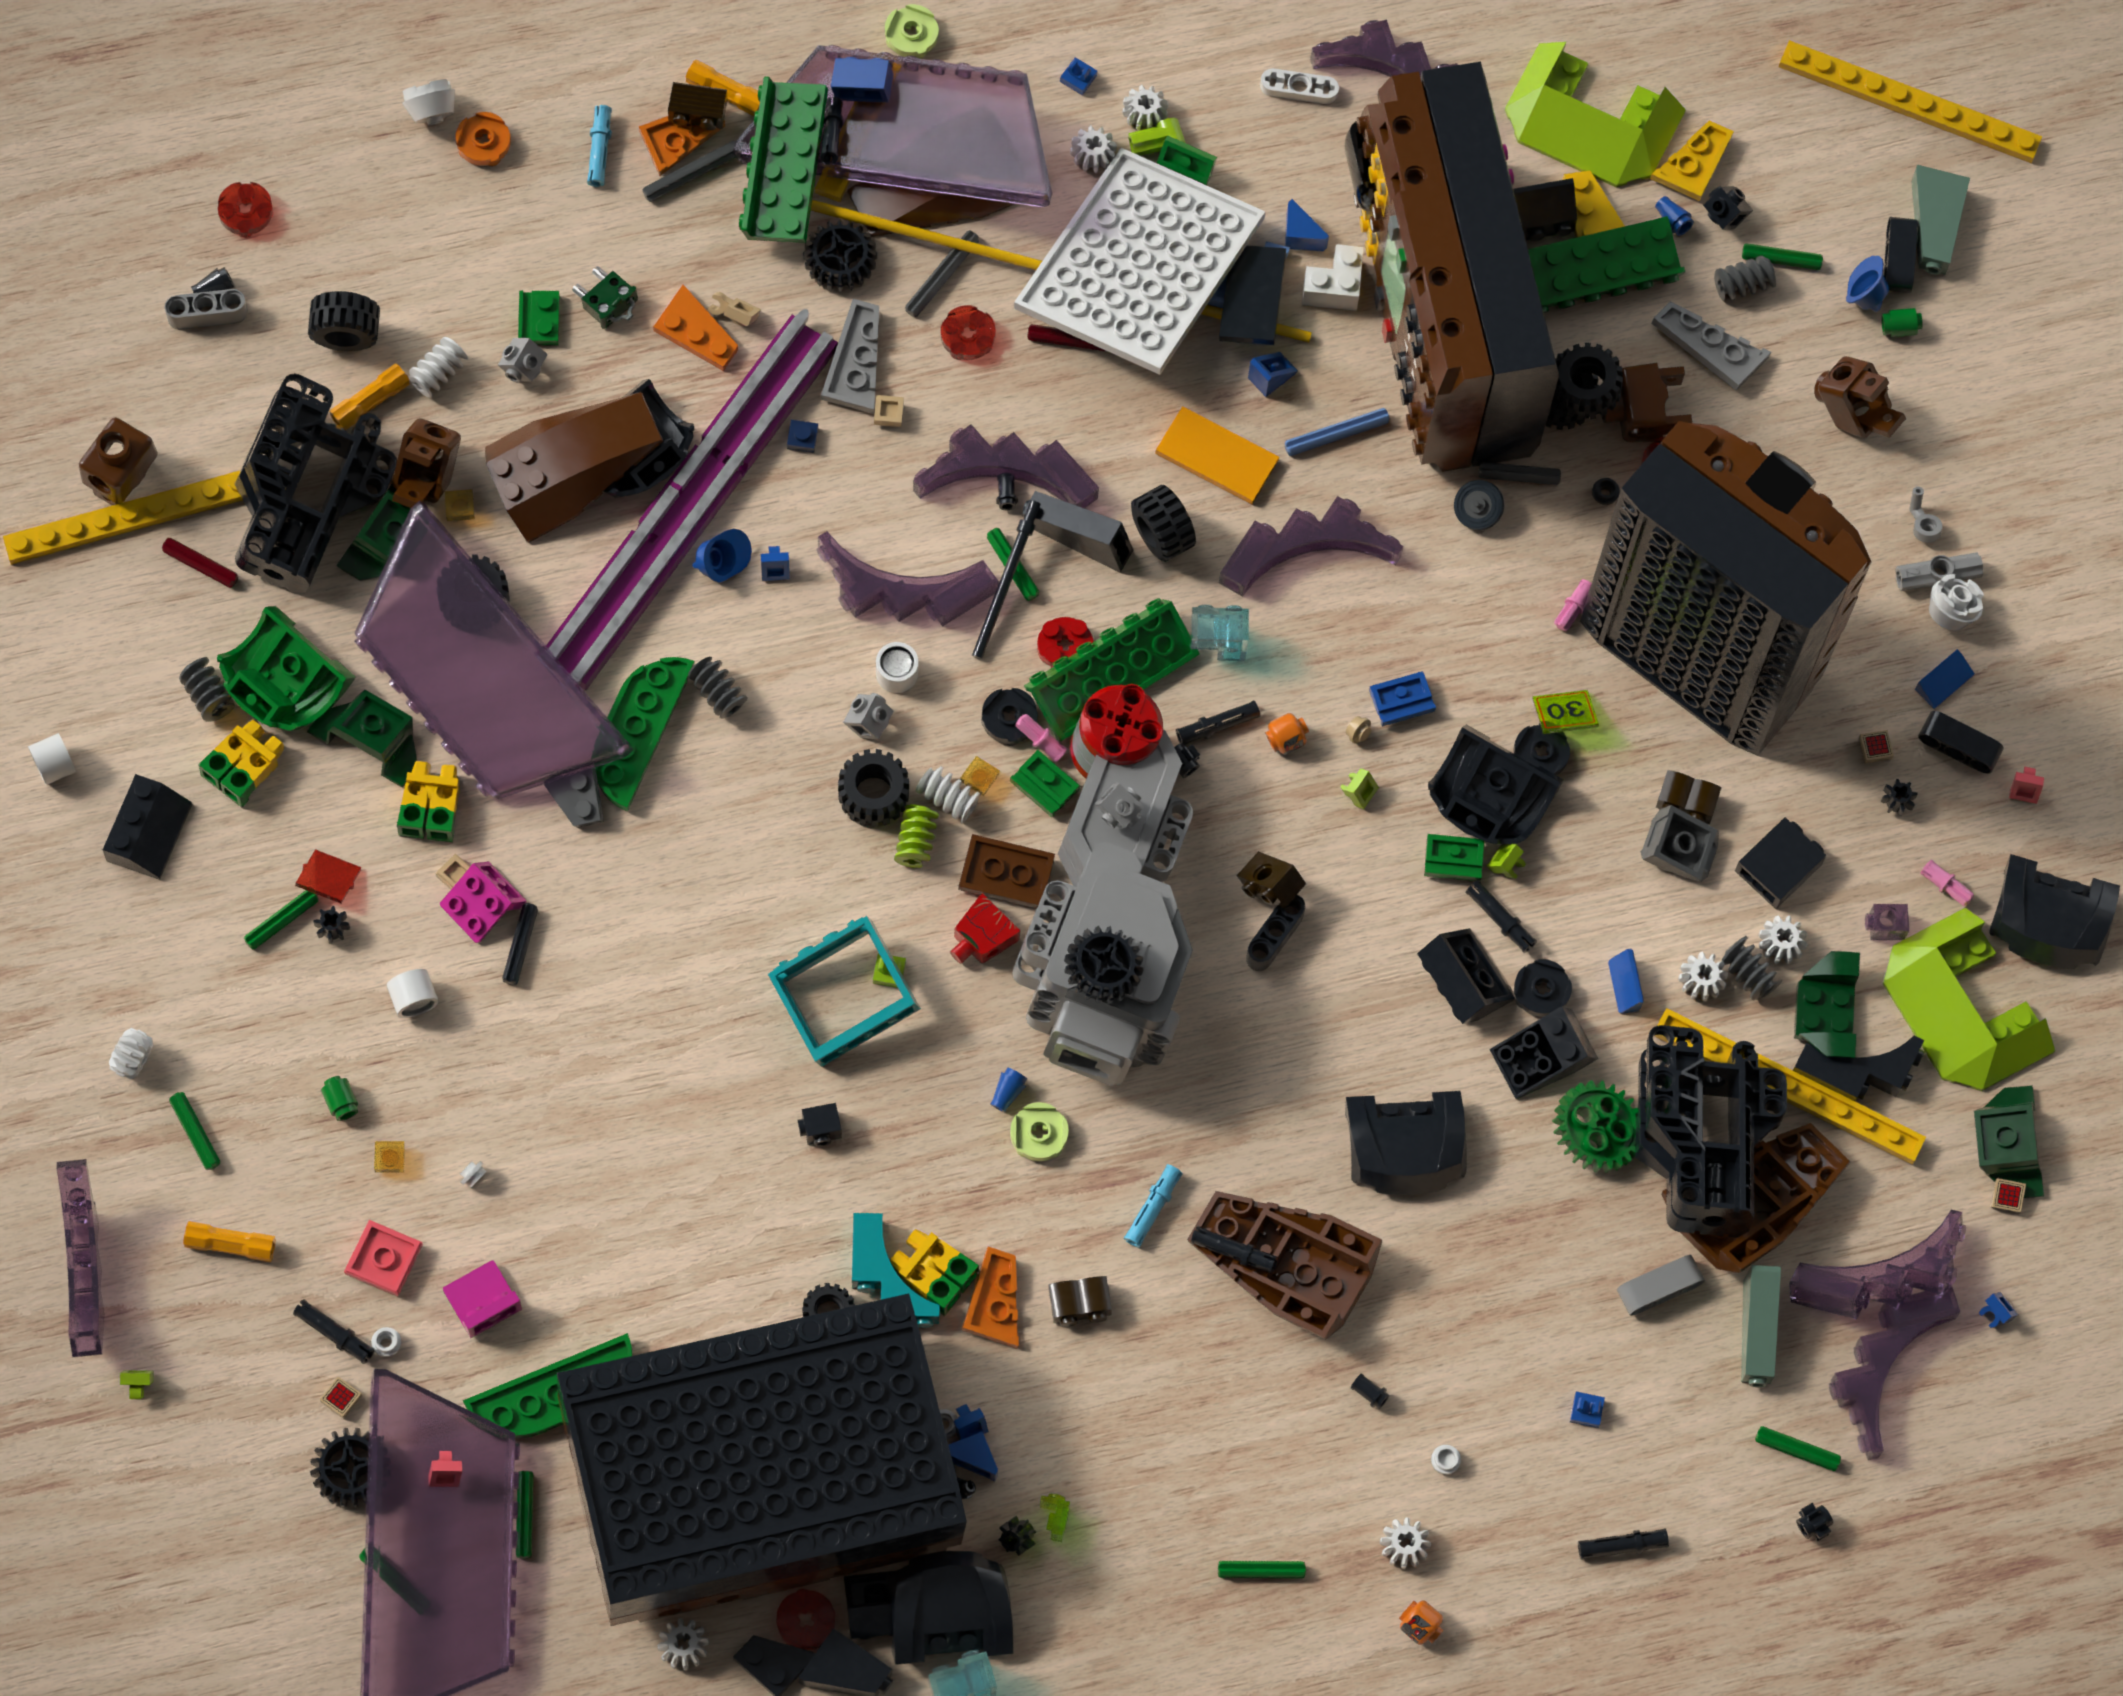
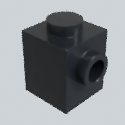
(820, 1124)

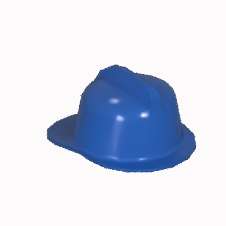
(1867, 284)
(723, 555)

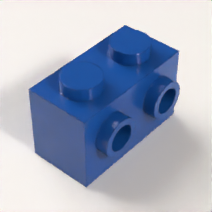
(862, 79)

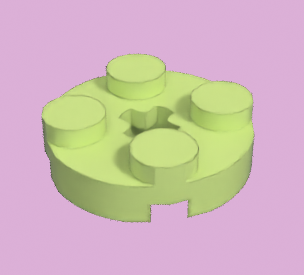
(912, 45)
(1039, 1148)

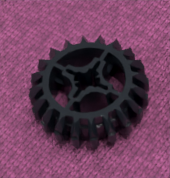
(821, 265)
(1080, 952)
(339, 1468)

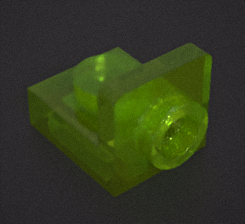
(1058, 1520)

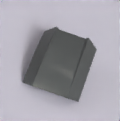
(1680, 844)

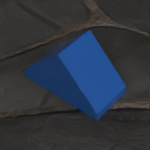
(1303, 231)
(1270, 372)
(974, 1455)

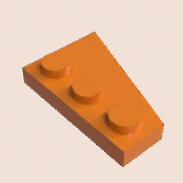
(672, 143)
(695, 330)
(993, 1301)

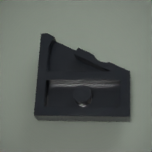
(772, 1663)

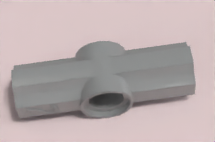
(1923, 574)

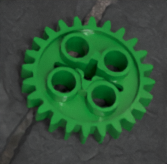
(1577, 1133)

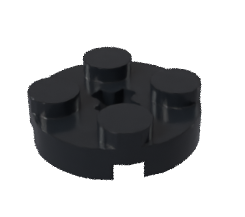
(993, 716)
(1556, 748)
(1533, 974)

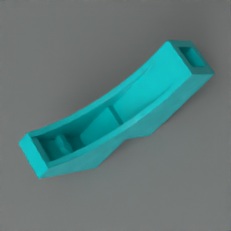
(874, 1270)

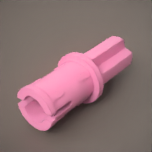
(1573, 606)
(1041, 737)
(1947, 883)

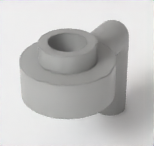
(1926, 526)

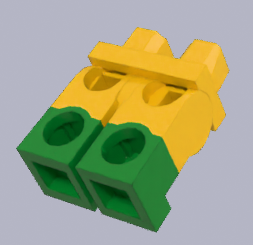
(241, 762)
(433, 793)
(935, 1270)

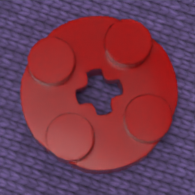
(1057, 630)

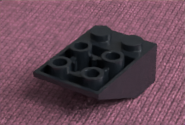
(1544, 1052)

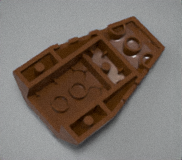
(917, 206)
(568, 460)
(1788, 1183)
(1319, 1265)

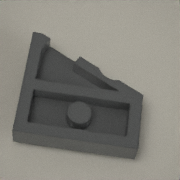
(578, 797)

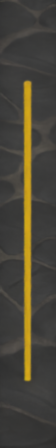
(989, 252)

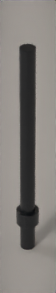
(1024, 529)

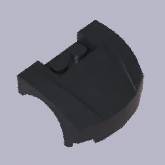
(664, 458)
(1491, 790)
(2053, 917)
(1407, 1144)
(949, 1606)

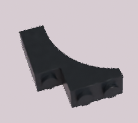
(1854, 1076)

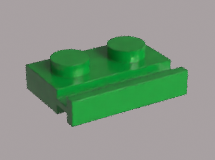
(1187, 160)
(539, 317)
(1044, 783)
(1454, 857)

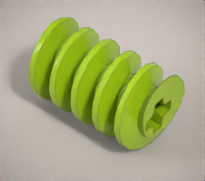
(914, 836)

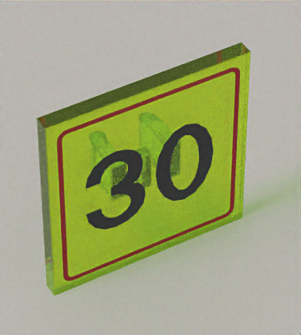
(1565, 711)

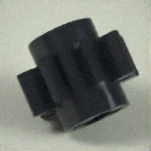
(1189, 758)
(1899, 789)
(333, 917)
(1814, 1522)
(1017, 1535)

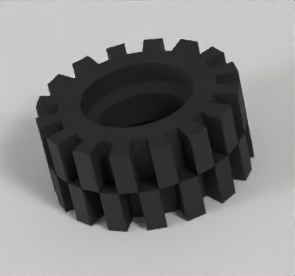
(823, 1294)

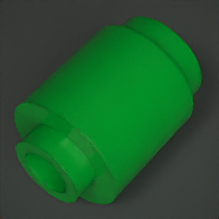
(1901, 322)
(339, 1098)

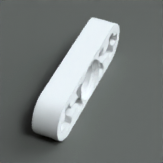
(1292, 76)

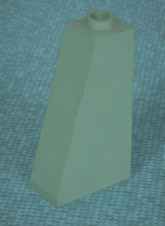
(1938, 209)
(1760, 1324)

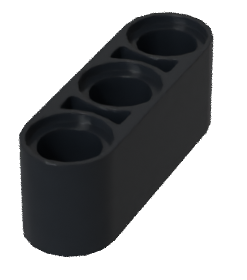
(1900, 253)
(1961, 742)
(1270, 944)

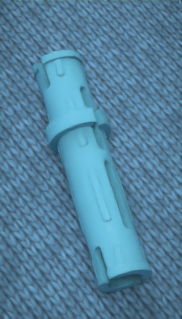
(600, 137)
(1159, 1195)

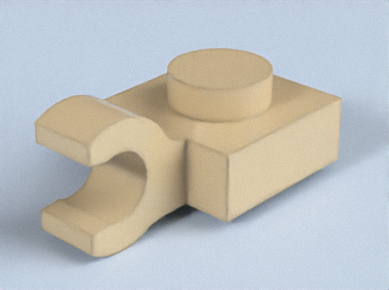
(737, 310)

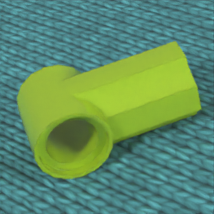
(1152, 139)

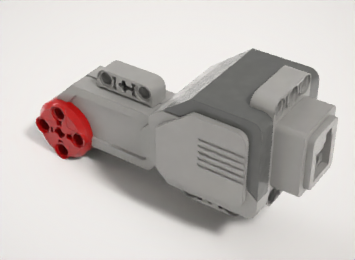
(1117, 887)

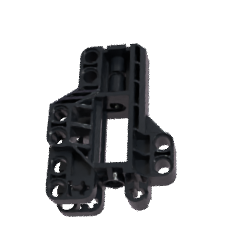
(270, 487)
(1706, 1181)

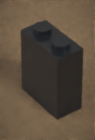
(1780, 862)

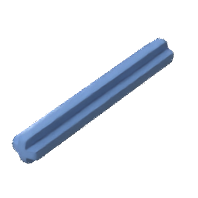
(1337, 431)

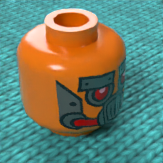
(1287, 733)
(1421, 1622)

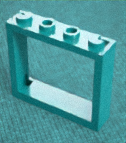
(862, 1031)

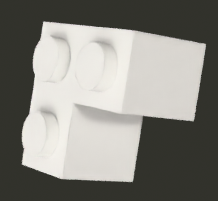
(1337, 286)

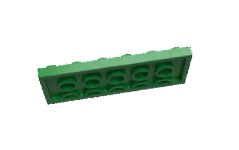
(783, 161)
(1605, 263)
(1133, 653)

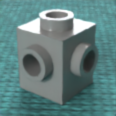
(522, 360)
(868, 716)
(1111, 802)

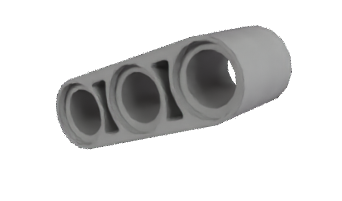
(194, 302)
(1660, 1285)

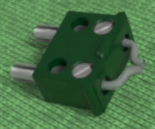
(608, 298)

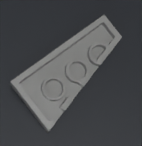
(1721, 353)
(854, 364)

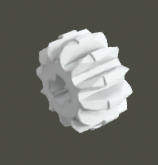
(1135, 107)
(1083, 149)
(1779, 930)
(1704, 966)
(130, 1053)
(1400, 1533)
(695, 1644)

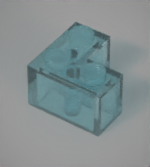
(1221, 631)
(969, 1678)

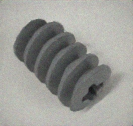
(1744, 276)
(716, 688)
(204, 692)
(1750, 969)

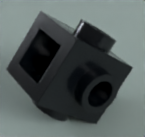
(1727, 207)

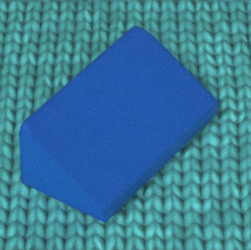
(1944, 679)
(1626, 982)

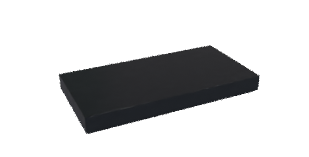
(1253, 296)

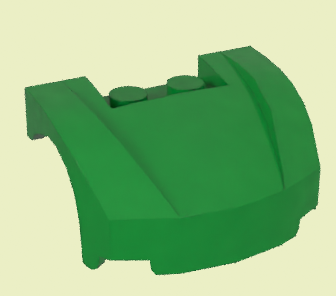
(282, 674)

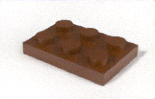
(1006, 871)

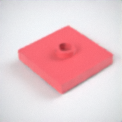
(383, 1258)

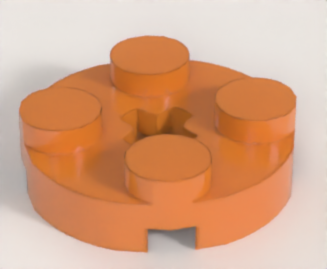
(487, 153)

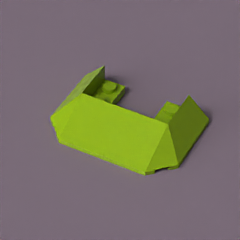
(1582, 135)
(1938, 1010)

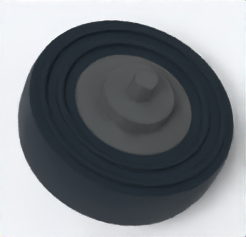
(1479, 505)

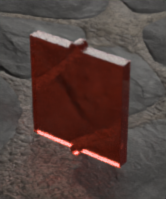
(328, 876)

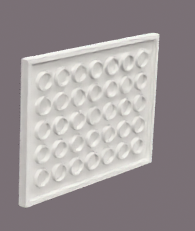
(1139, 260)

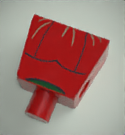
(983, 932)

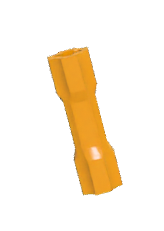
(742, 96)
(386, 385)
(252, 1245)

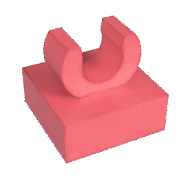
(2026, 786)
(445, 1471)

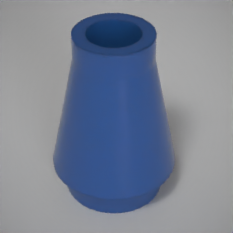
(1679, 218)
(1008, 1089)

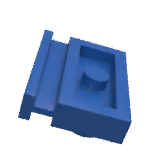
(1402, 698)

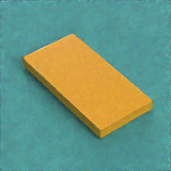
(1217, 455)

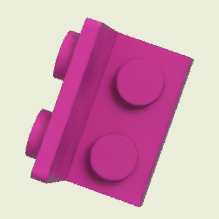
(481, 900)
(482, 1298)

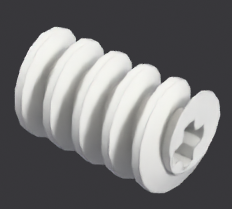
(436, 365)
(948, 794)

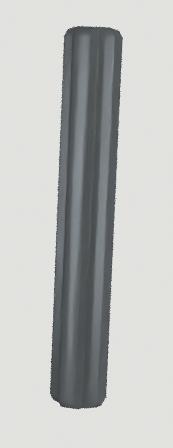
(689, 172)
(939, 277)

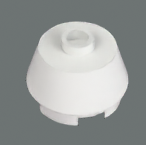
(430, 102)
(1955, 602)

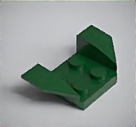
(376, 539)
(375, 729)
(1827, 1004)
(2009, 1139)

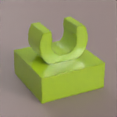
(1360, 788)
(1505, 859)
(881, 973)
(136, 1380)

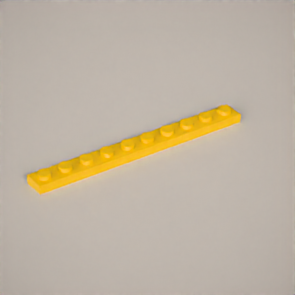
(1910, 101)
(122, 518)
(1814, 1097)

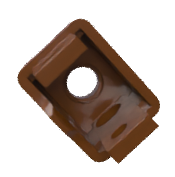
(1857, 385)
(1643, 402)
(422, 457)
(117, 475)

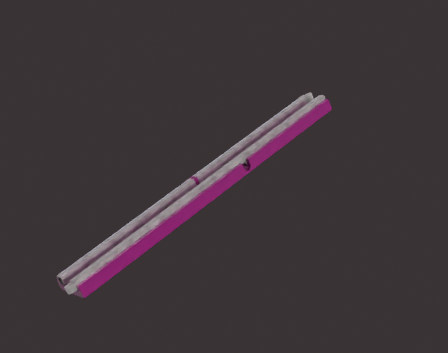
(691, 499)

